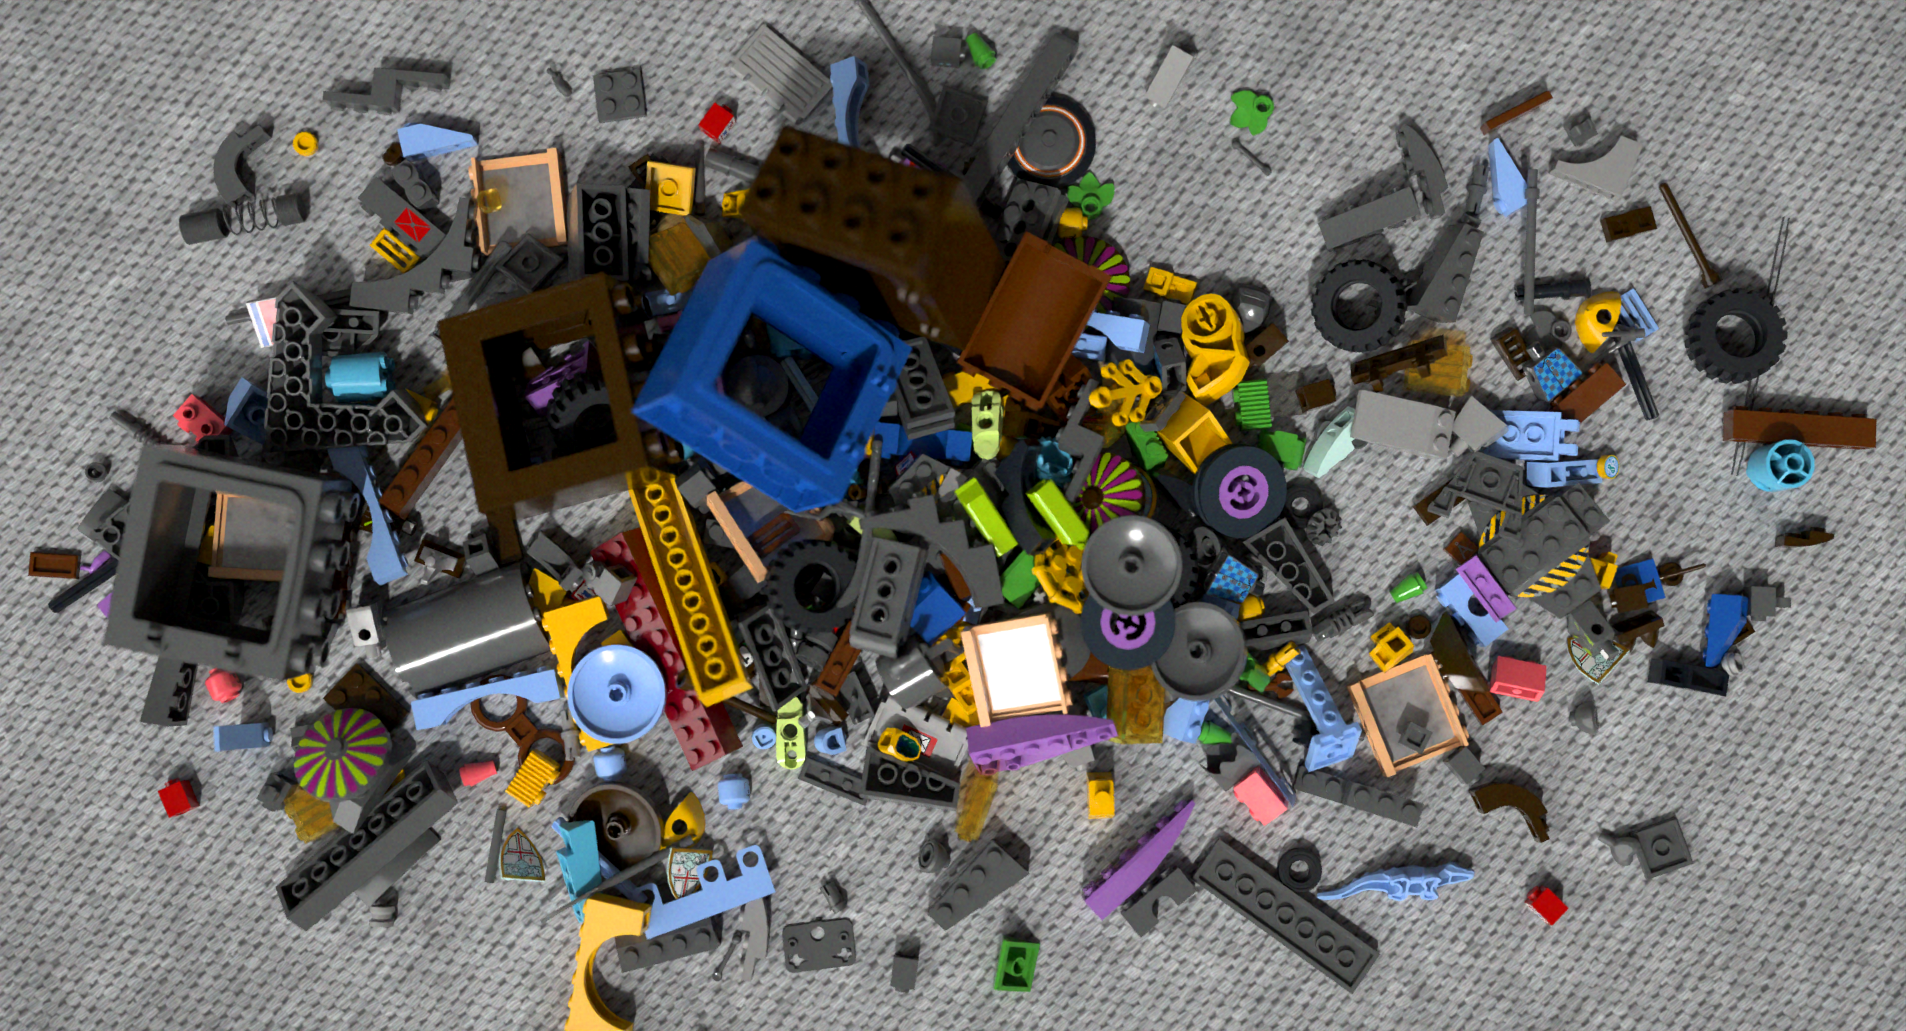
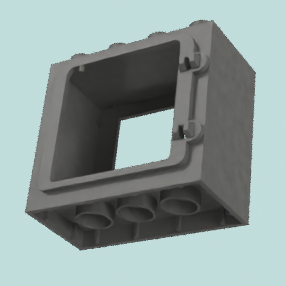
(164, 548)

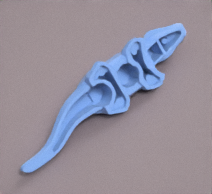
(1403, 882)

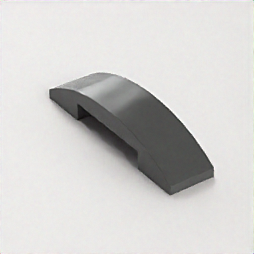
(379, 883)

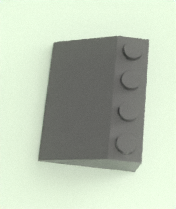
(638, 952)

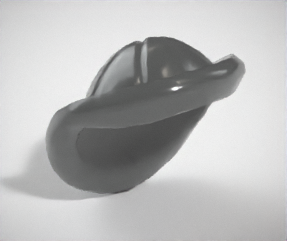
(1069, 634)

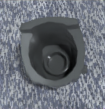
(1252, 306)

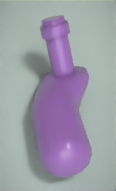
(97, 562)

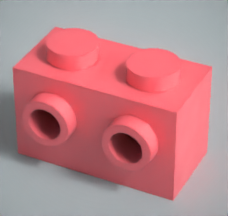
(200, 418)
(1518, 678)
(1261, 796)

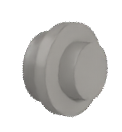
(1732, 663)

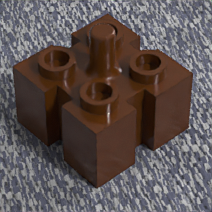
(1067, 388)

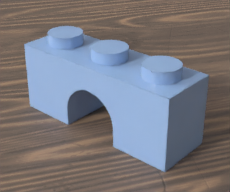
(1481, 628)

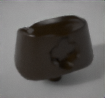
(393, 155)

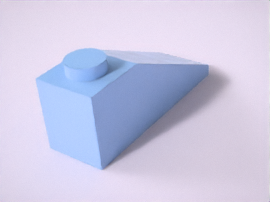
(425, 141)
(1506, 180)
(1562, 473)
(242, 736)

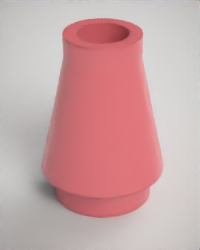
(476, 772)

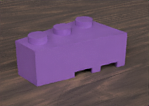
(540, 388)

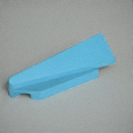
(579, 861)

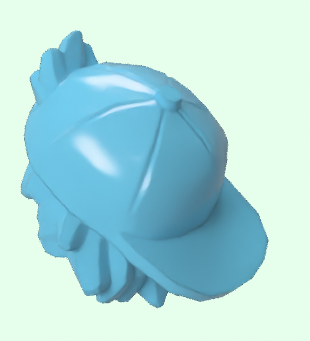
(1054, 463)

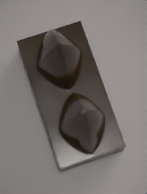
(1643, 625)

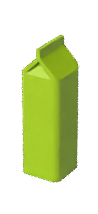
(1059, 513)
(986, 517)

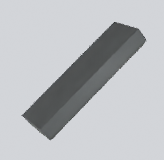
(832, 780)

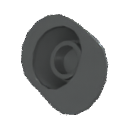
(1207, 547)

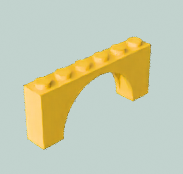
(566, 628)
(604, 918)

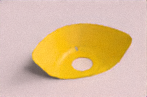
(1586, 323)
(692, 813)

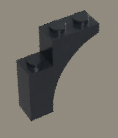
(1022, 517)

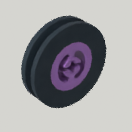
(1215, 488)
(1116, 649)

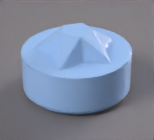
(763, 736)

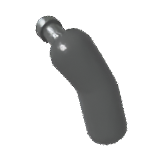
(558, 82)

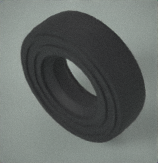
(1309, 494)
(1310, 880)

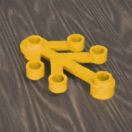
(1148, 387)

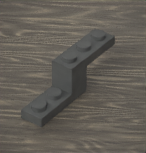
(386, 91)
(1080, 443)
(1358, 796)

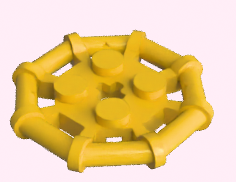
(1056, 579)

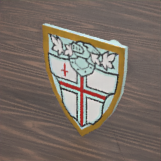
(1595, 667)
(520, 859)
(683, 870)

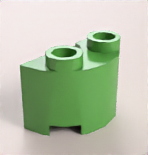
(1283, 447)
(1255, 674)

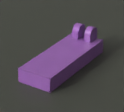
(1486, 588)

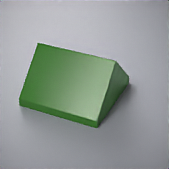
(1018, 581)
(1016, 965)

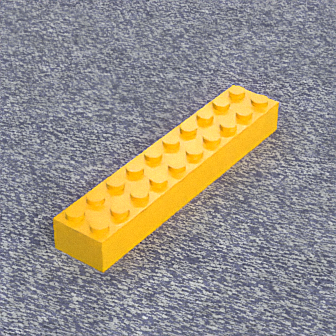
(690, 592)

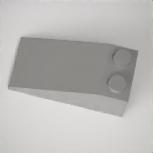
(1403, 424)

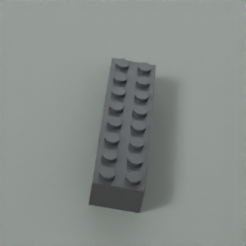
(352, 859)

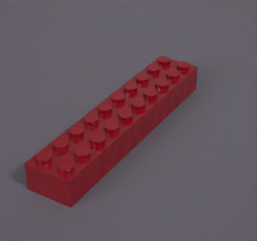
(700, 729)

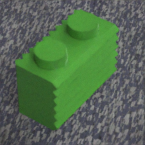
(1252, 405)
(1146, 447)

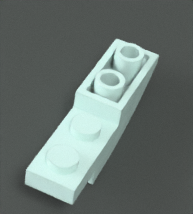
(1332, 444)

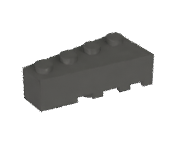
(1446, 275)
(1289, 562)
(978, 884)

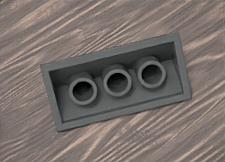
(1142, 361)
(771, 655)

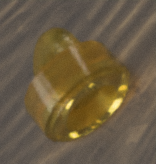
(493, 201)

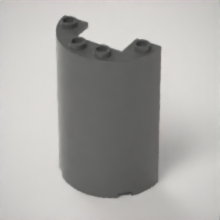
(466, 630)

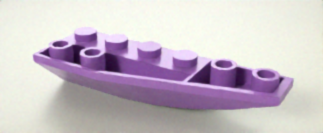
(1032, 739)
(1137, 864)

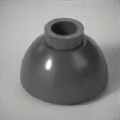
(1586, 717)
(933, 857)

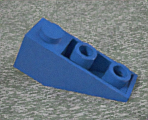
(1726, 621)

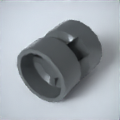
(816, 648)

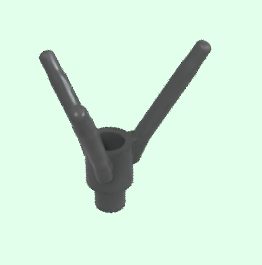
(1624, 335)

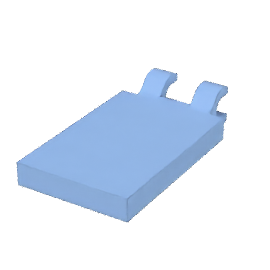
(1533, 436)

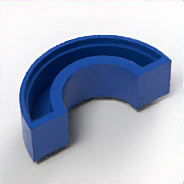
(944, 445)

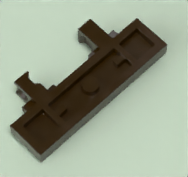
(1414, 356)

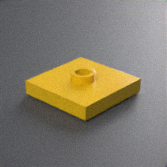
(670, 187)

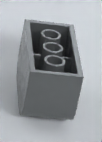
(597, 231)

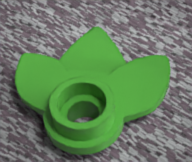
(1247, 111)
(1091, 193)

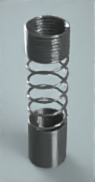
(213, 224)

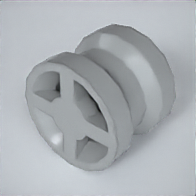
(381, 915)

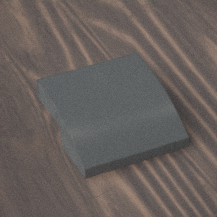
(100, 511)

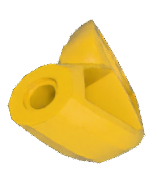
(1216, 344)

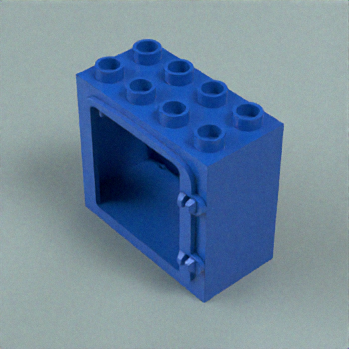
(829, 325)

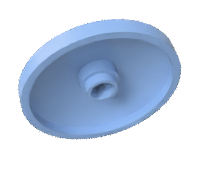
(617, 694)

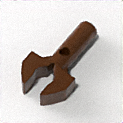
(1272, 686)

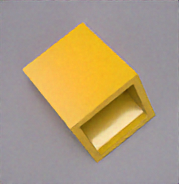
(1192, 433)

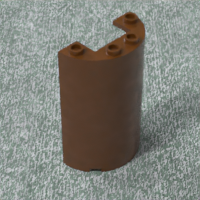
(1034, 320)

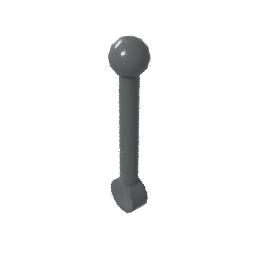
(1237, 145)
(717, 975)

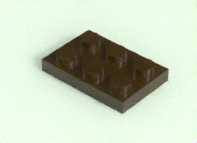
(364, 692)

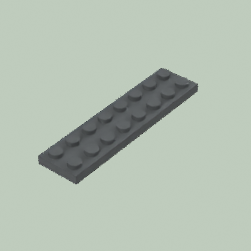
(1285, 916)

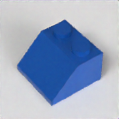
(935, 609)

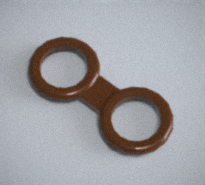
(520, 729)

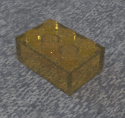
(1136, 706)

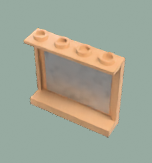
(530, 199)
(745, 510)
(250, 539)
(1016, 668)
(1401, 695)

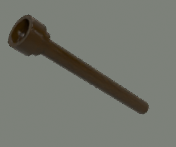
(1709, 276)
(685, 683)

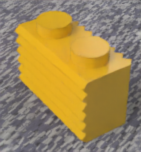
(533, 778)

